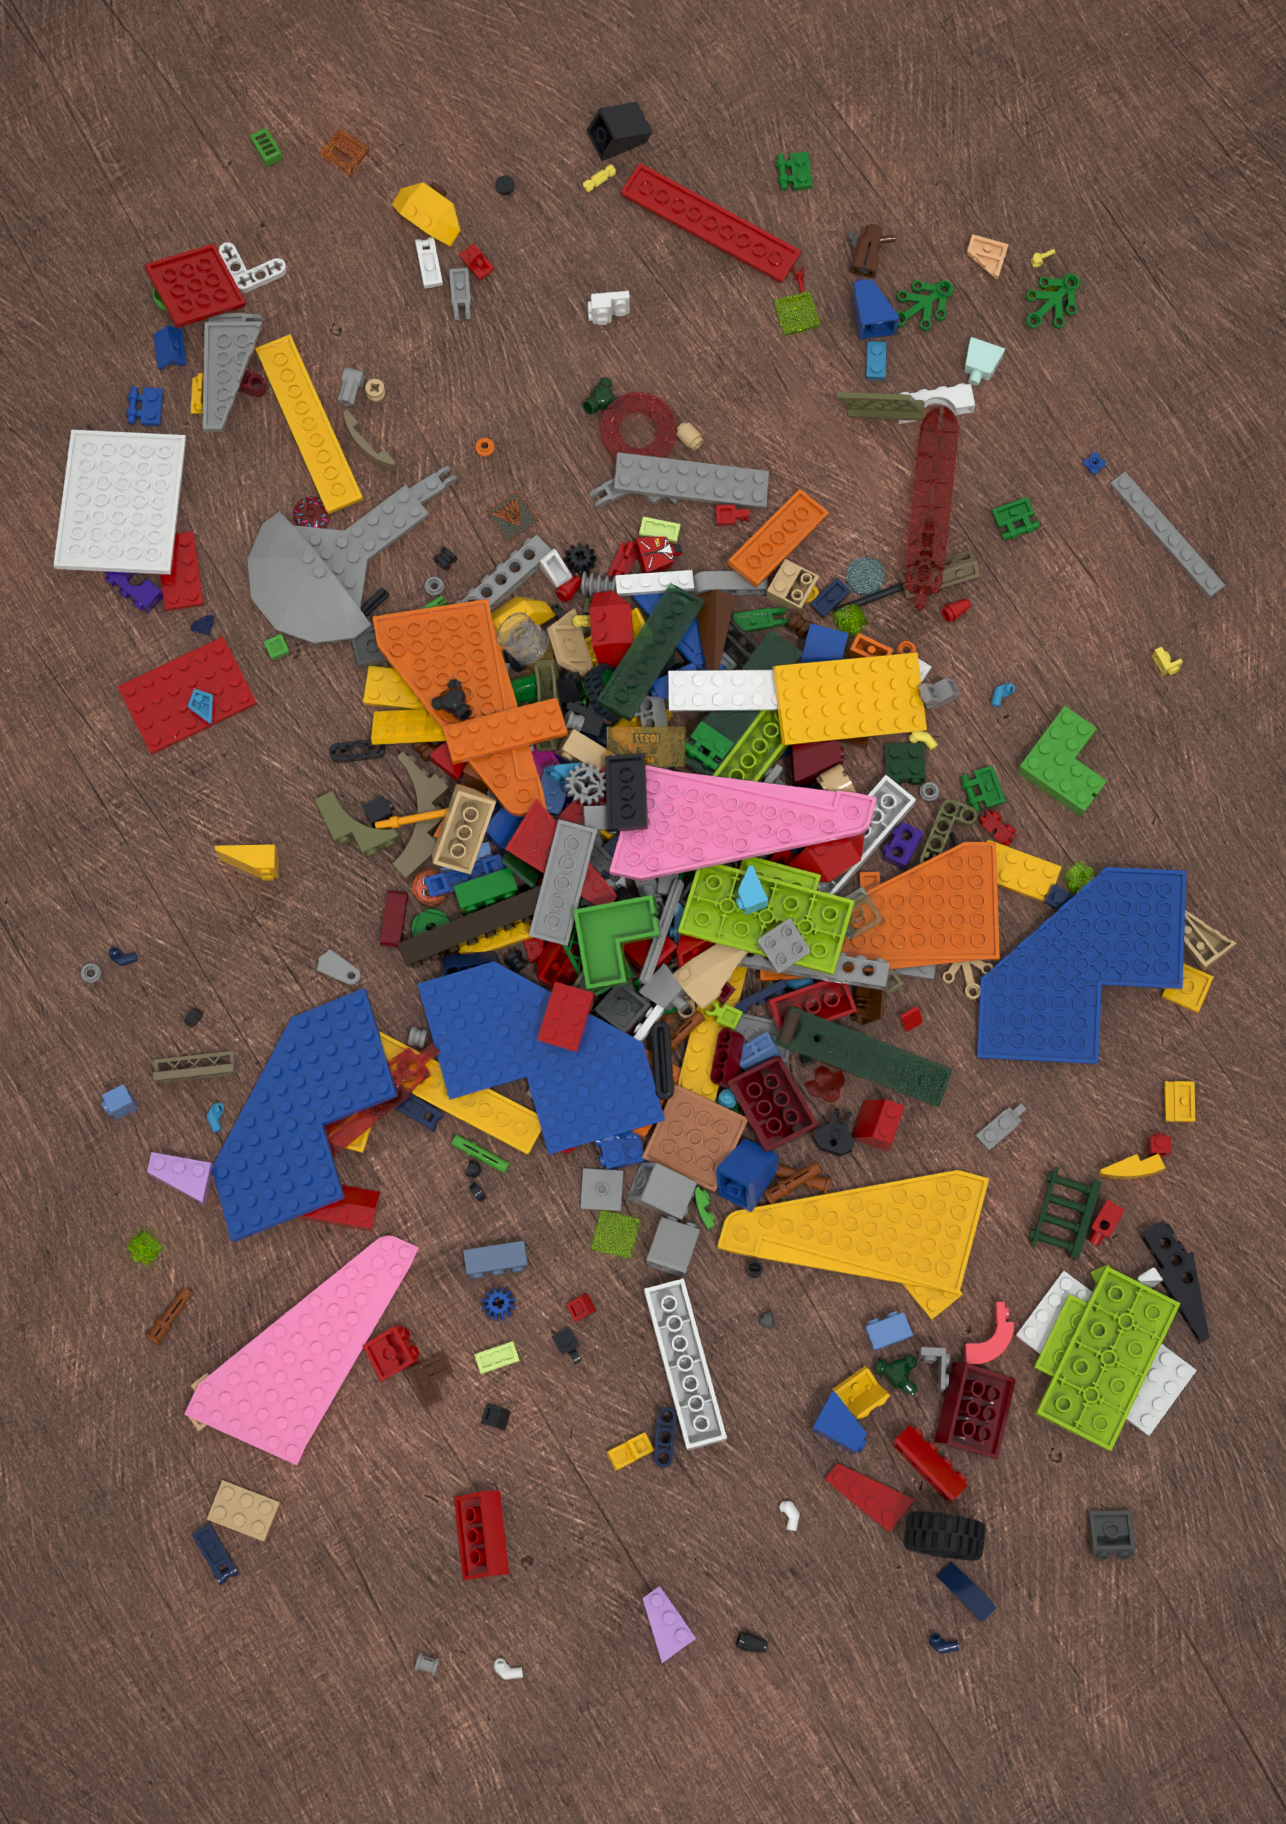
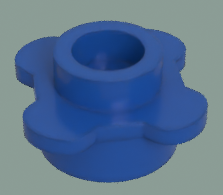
(1094, 468)

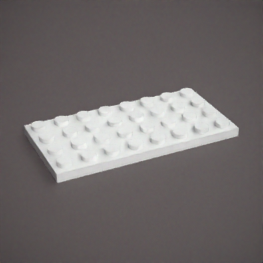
(1163, 1382)

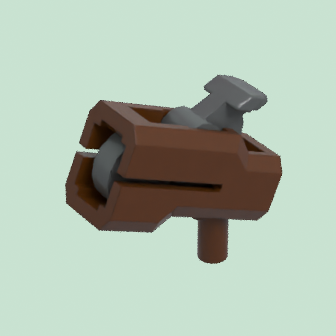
(865, 250)

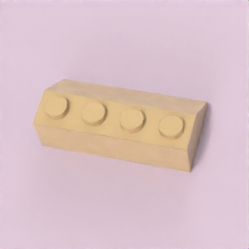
(463, 829)

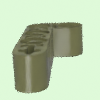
(947, 820)

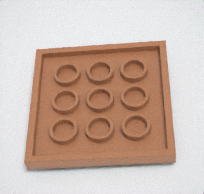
(695, 1136)

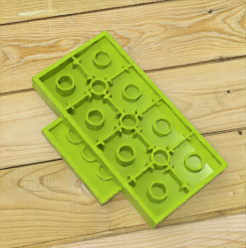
(790, 892)
(1102, 1356)

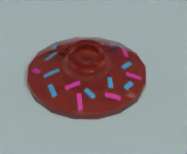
(319, 519)

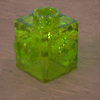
(850, 619)
(1079, 876)
(144, 1248)

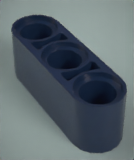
(463, 961)
(660, 1447)

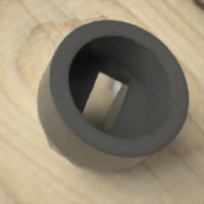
(766, 1320)

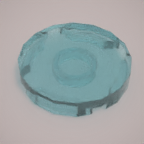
(865, 576)

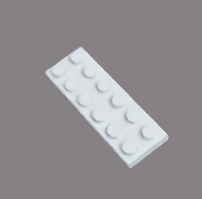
(722, 690)

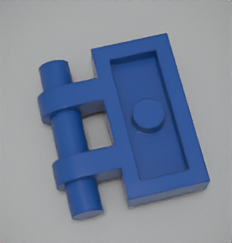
(151, 406)

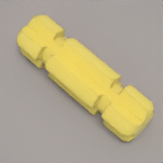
(599, 178)
(580, 620)

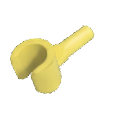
(1037, 258)

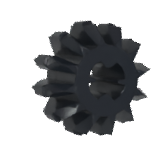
(583, 565)

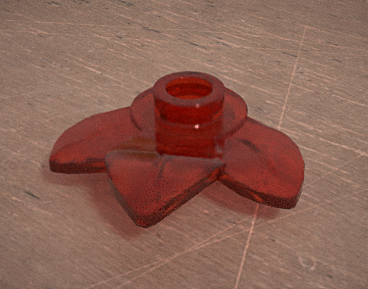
(826, 1081)

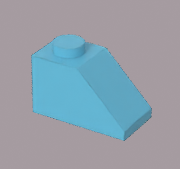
(751, 893)

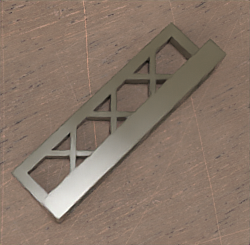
(954, 573)
(194, 1072)

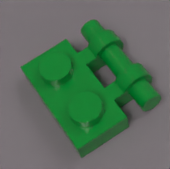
(800, 171)
(1012, 513)
(710, 740)
(989, 788)

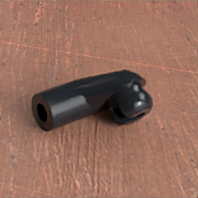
(517, 667)

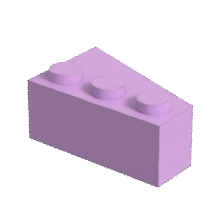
(182, 1174)
(667, 1625)

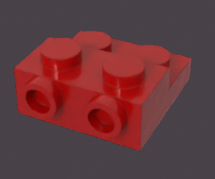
(392, 1352)

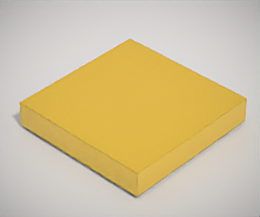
(1194, 989)

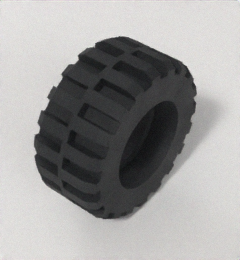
(944, 1535)

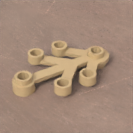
(968, 975)

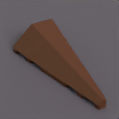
(713, 626)

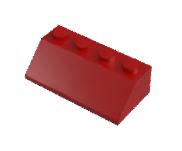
(821, 999)
(354, 1211)
(929, 1464)
(481, 1535)

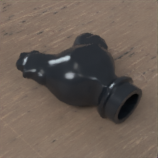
(453, 701)

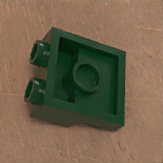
(905, 762)

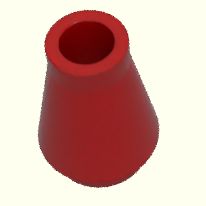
(568, 589)
(954, 610)

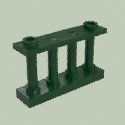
(1084, 1209)

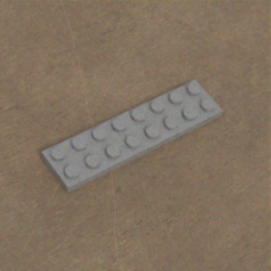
(691, 480)

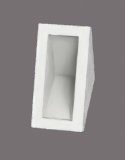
(554, 568)

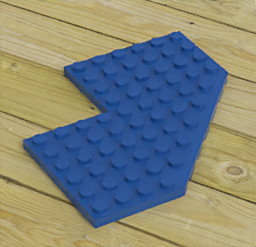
(1047, 991)
(488, 1037)
(278, 1149)

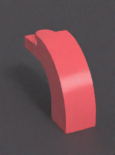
(983, 1353)

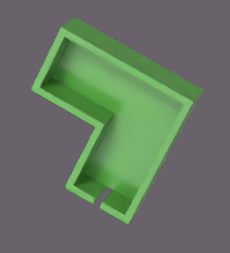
(1054, 763)
(605, 930)

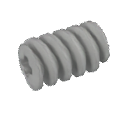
(597, 585)

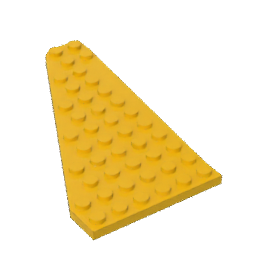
(890, 1231)

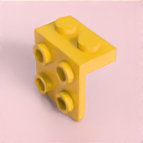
(861, 1393)

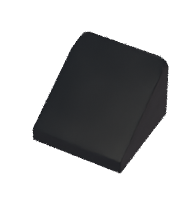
(496, 1416)

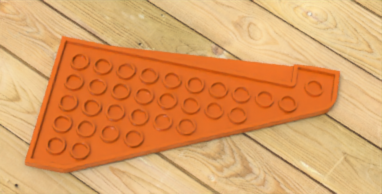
(461, 644)
(930, 914)

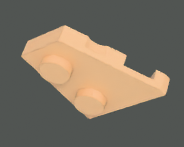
(987, 254)

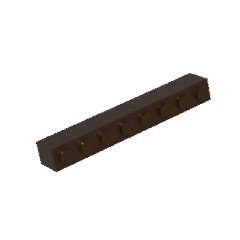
(469, 929)

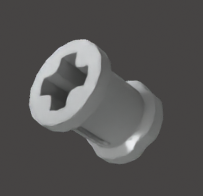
(427, 1664)

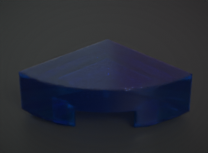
(203, 625)

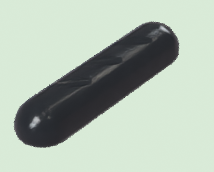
(662, 1060)

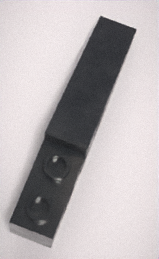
(1188, 1295)

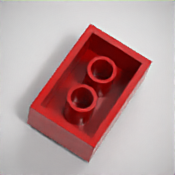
(566, 1017)

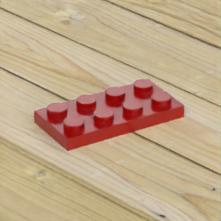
(183, 586)

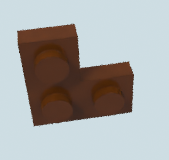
(424, 1378)

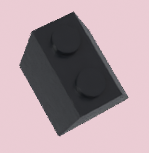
(618, 129)

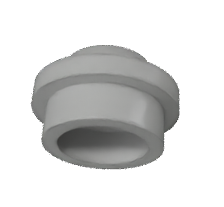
(431, 581)
(929, 786)
(90, 967)

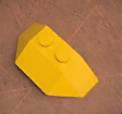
(428, 212)
(535, 609)

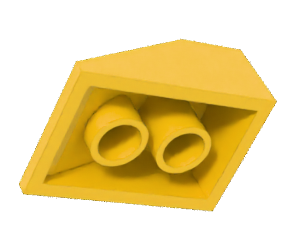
(254, 859)

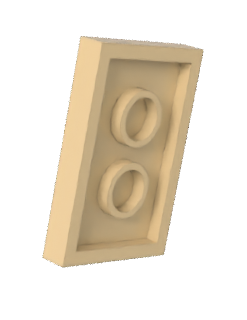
(243, 1511)

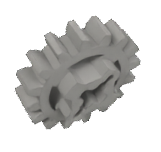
(593, 785)

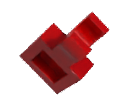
(727, 515)

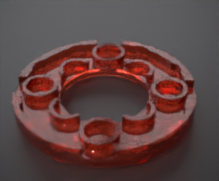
(635, 403)

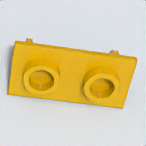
(197, 394)

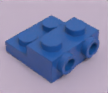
(620, 1150)

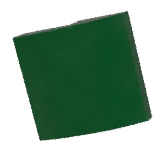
(521, 868)

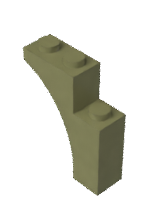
(546, 678)
(344, 827)

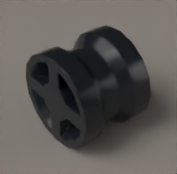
(445, 559)
(516, 961)

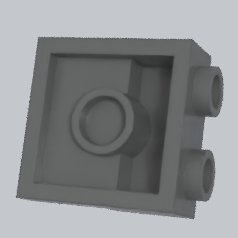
(623, 1007)
(1111, 1534)

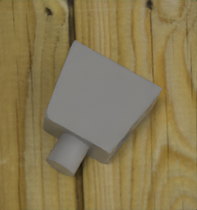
(665, 990)

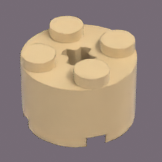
(835, 780)

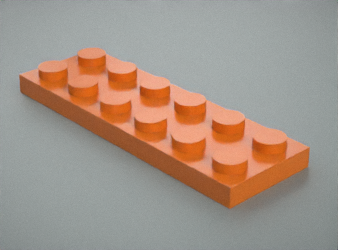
(777, 538)
(505, 731)

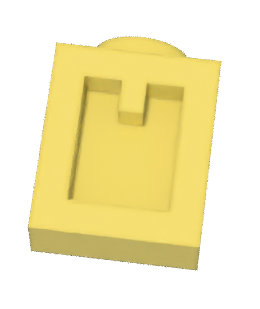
(1164, 663)

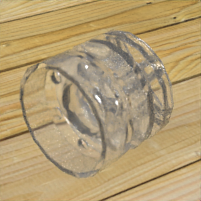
(522, 638)

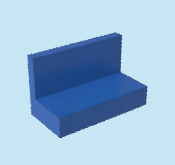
(169, 347)

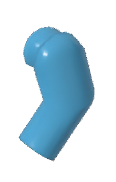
(1000, 692)
(214, 1115)

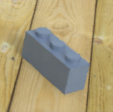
(495, 1259)

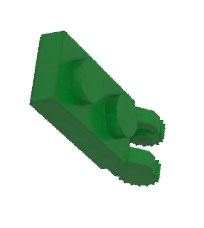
(760, 619)

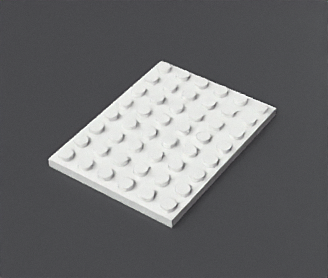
(120, 502)

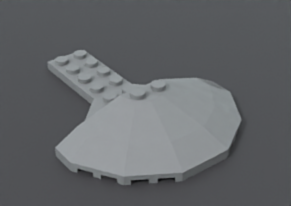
(314, 578)

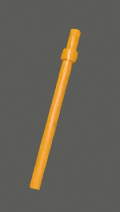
(396, 821)

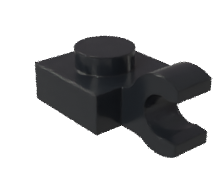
(566, 1343)

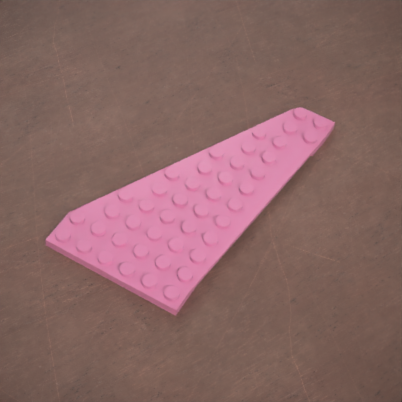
(722, 820)
(292, 1371)

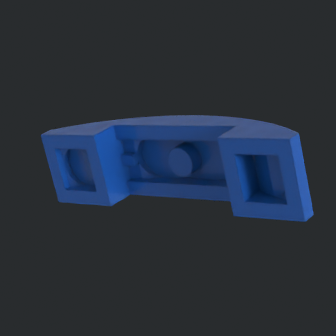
(443, 883)

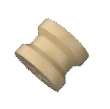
(375, 395)

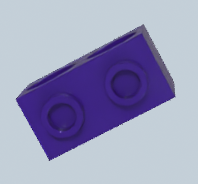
(905, 847)

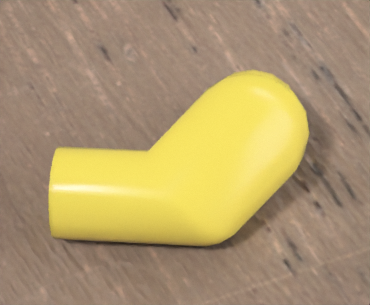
(923, 737)

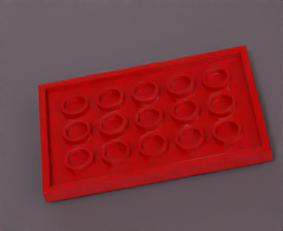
(162, 695)

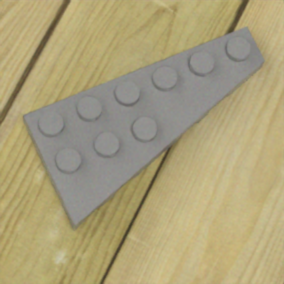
(226, 357)

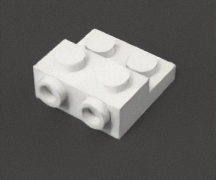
(607, 304)

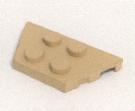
(570, 645)

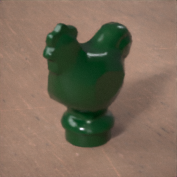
(600, 397)
(898, 1373)

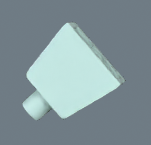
(982, 360)

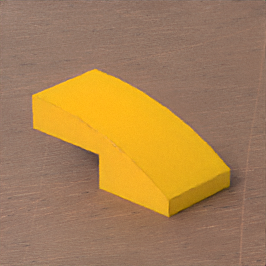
(630, 1451)

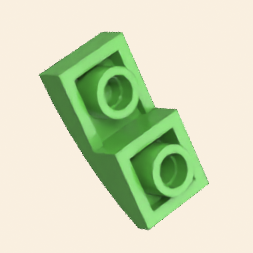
(702, 1202)

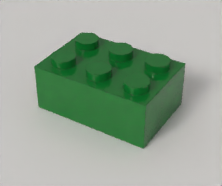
(485, 891)

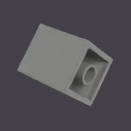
(661, 1190)
(673, 1246)

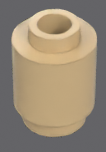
(689, 436)

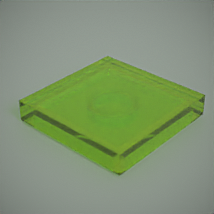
(797, 313)
(615, 1234)

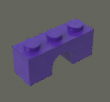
(144, 596)

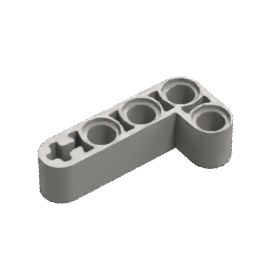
(727, 582)
(651, 712)

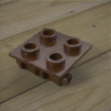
(872, 1006)

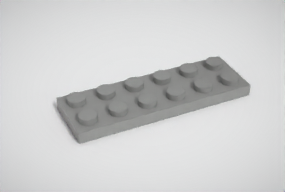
(562, 882)

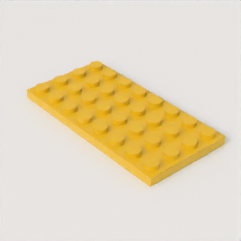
(849, 698)

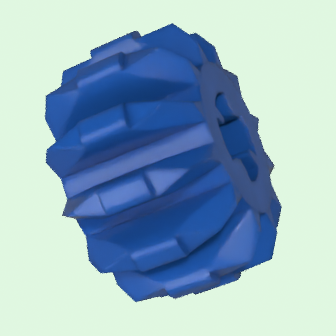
(494, 1309)

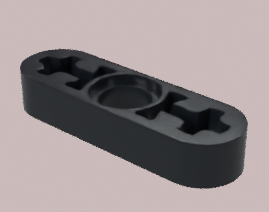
(343, 756)

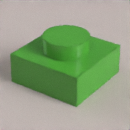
(276, 647)

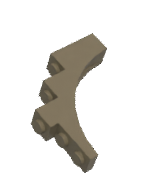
(429, 793)

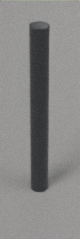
(875, 596)

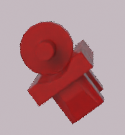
(476, 262)

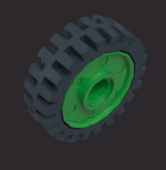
(595, 682)

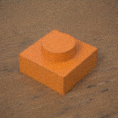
(869, 880)

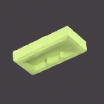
(658, 528)
(497, 1357)

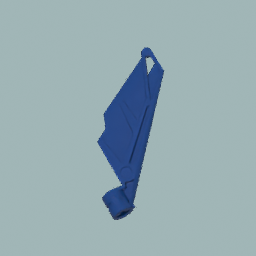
(690, 644)

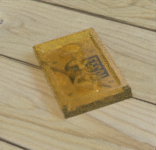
(660, 744)

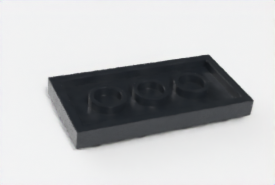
(626, 792)

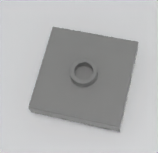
(601, 1190)

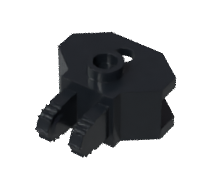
(836, 1134)

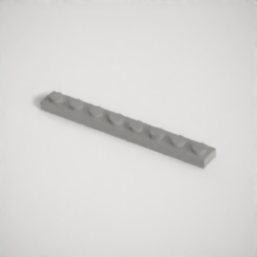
(1167, 535)

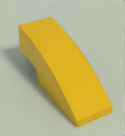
(1133, 1168)

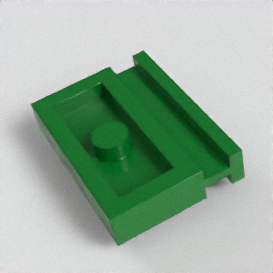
(525, 689)

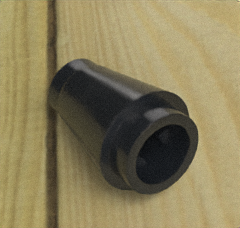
(751, 1643)

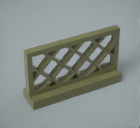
(882, 406)

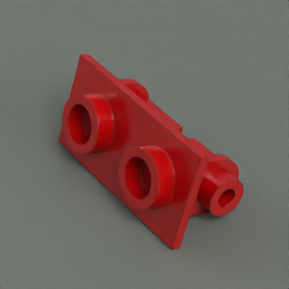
(623, 560)
(993, 821)

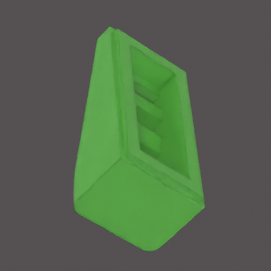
(271, 158)

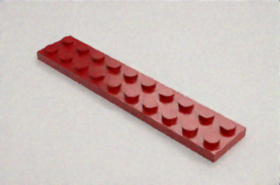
(710, 223)

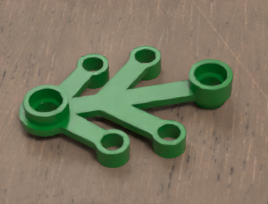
(1054, 299)
(925, 302)

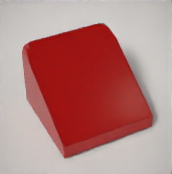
(911, 1019)
(581, 1307)

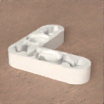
(245, 275)

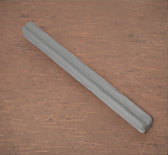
(665, 921)

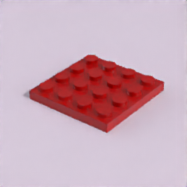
(195, 285)

